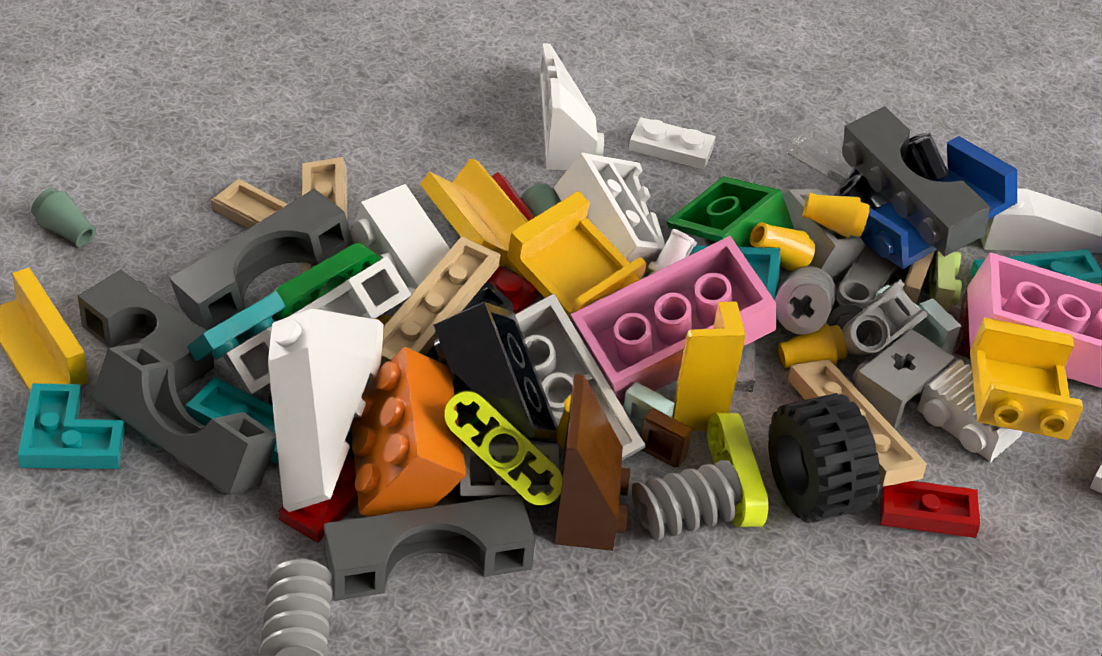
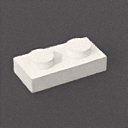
(672, 143)

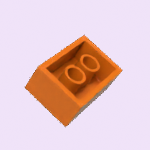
(402, 441)

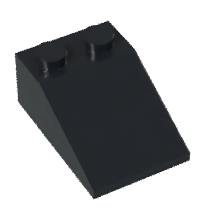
(494, 361)

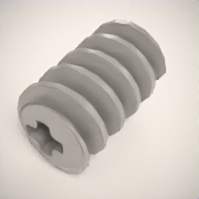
(806, 317)
(686, 497)
(297, 610)

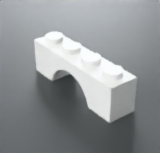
(363, 295)

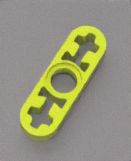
(730, 442)
(522, 482)

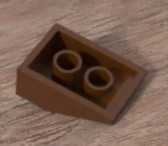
(591, 476)

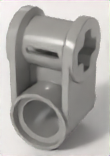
(887, 318)

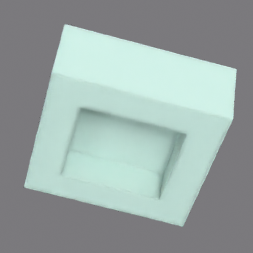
(938, 326)
(640, 400)

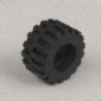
(823, 457)

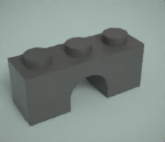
(128, 309)

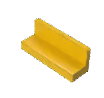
(476, 207)
(38, 337)
(709, 368)

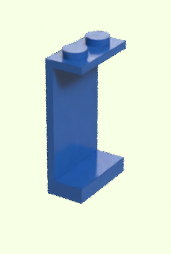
(983, 172)

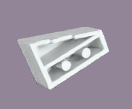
(615, 204)
(400, 229)

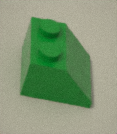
(732, 210)

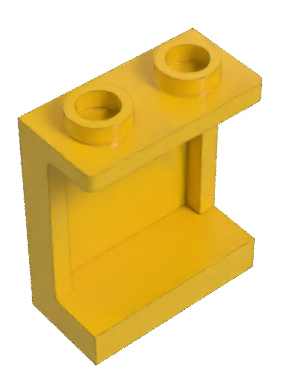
(570, 256)
(1023, 379)

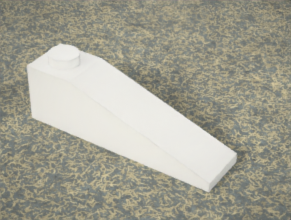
(566, 115)
(1044, 225)
(561, 354)
(317, 385)

